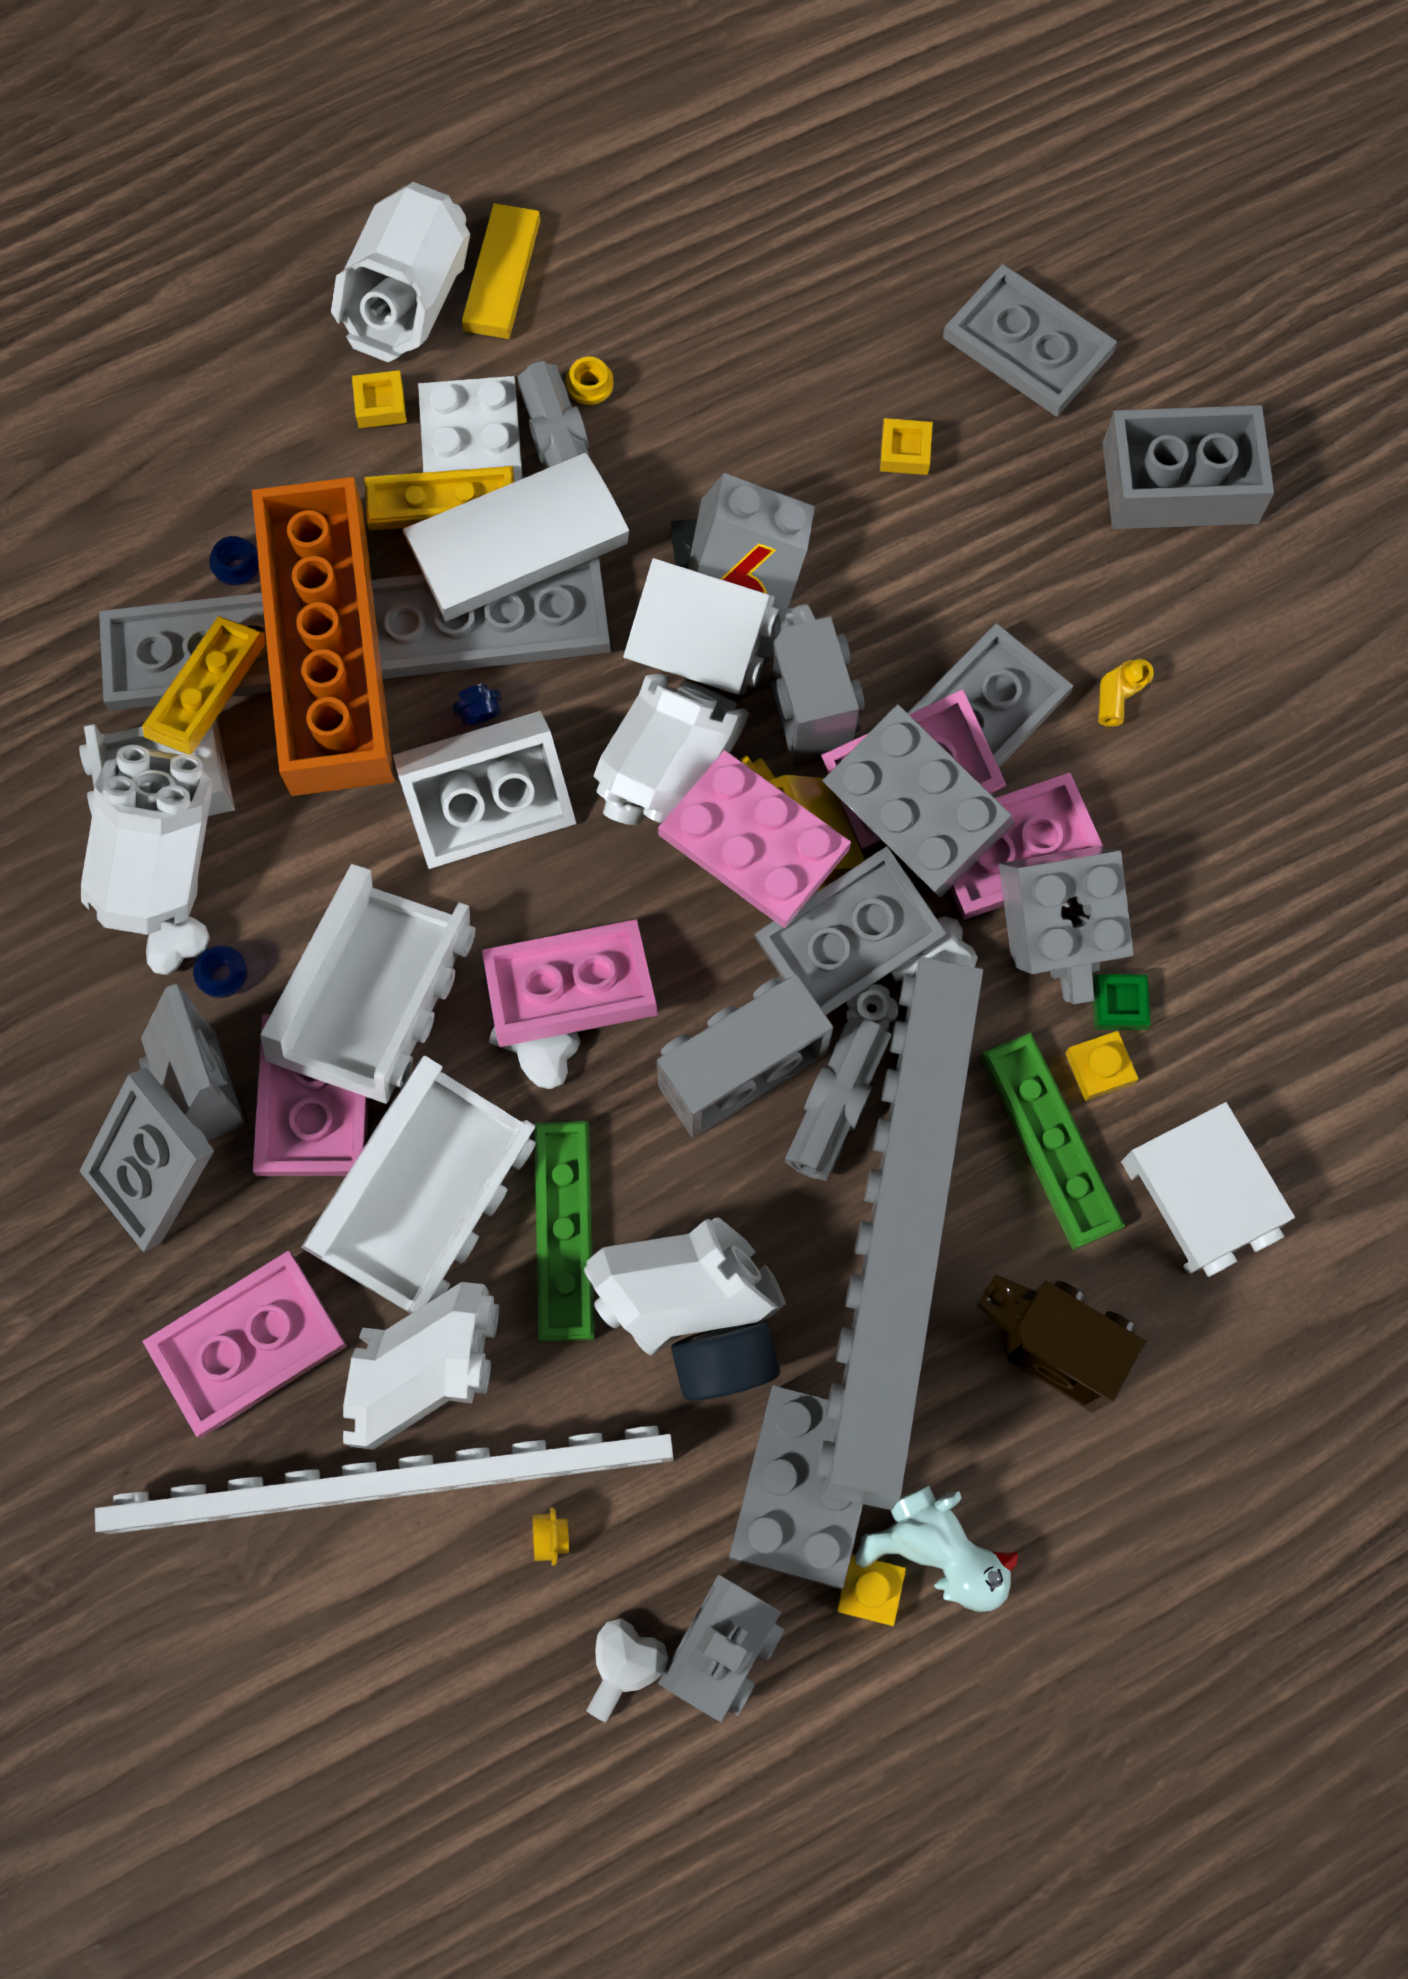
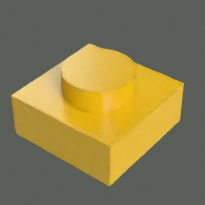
(379, 399)
(906, 446)
(1101, 1065)
(872, 1591)

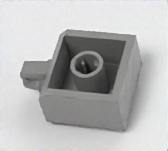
(813, 686)
(1090, 933)
(721, 1648)

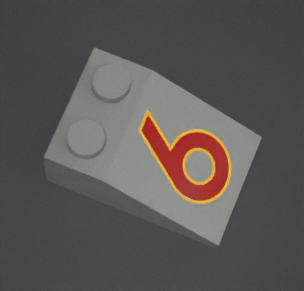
(752, 541)

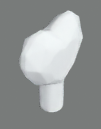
(174, 943)
(948, 949)
(545, 1058)
(624, 1664)

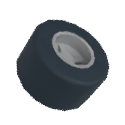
(725, 1361)

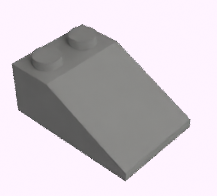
(190, 1063)

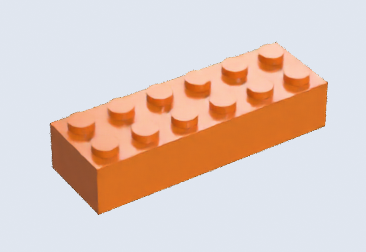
(322, 637)

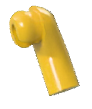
(1120, 685)

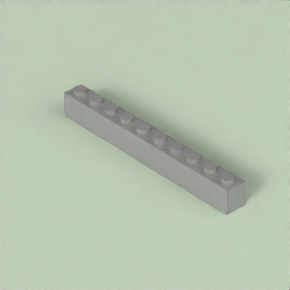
(902, 1239)

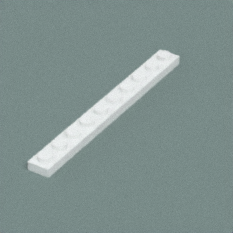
(363, 1483)

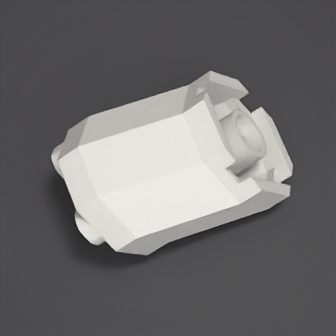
(401, 271)
(667, 744)
(146, 839)
(682, 1285)
(420, 1364)

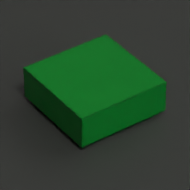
(1121, 1002)

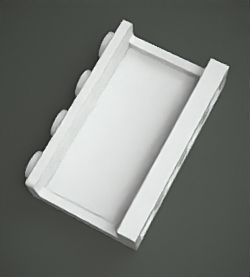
(366, 988)
(420, 1189)

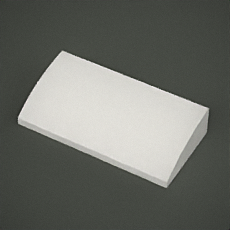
(516, 536)

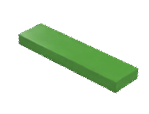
(1052, 1141)
(563, 1231)

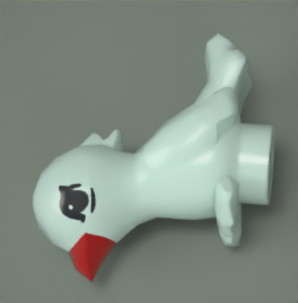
(933, 1537)

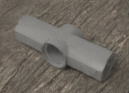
(553, 423)
(838, 1098)

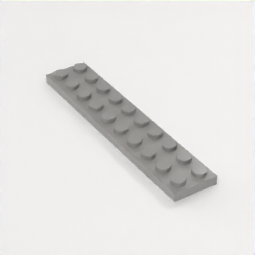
(545, 621)

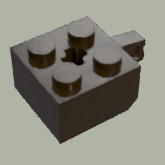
(1064, 1339)

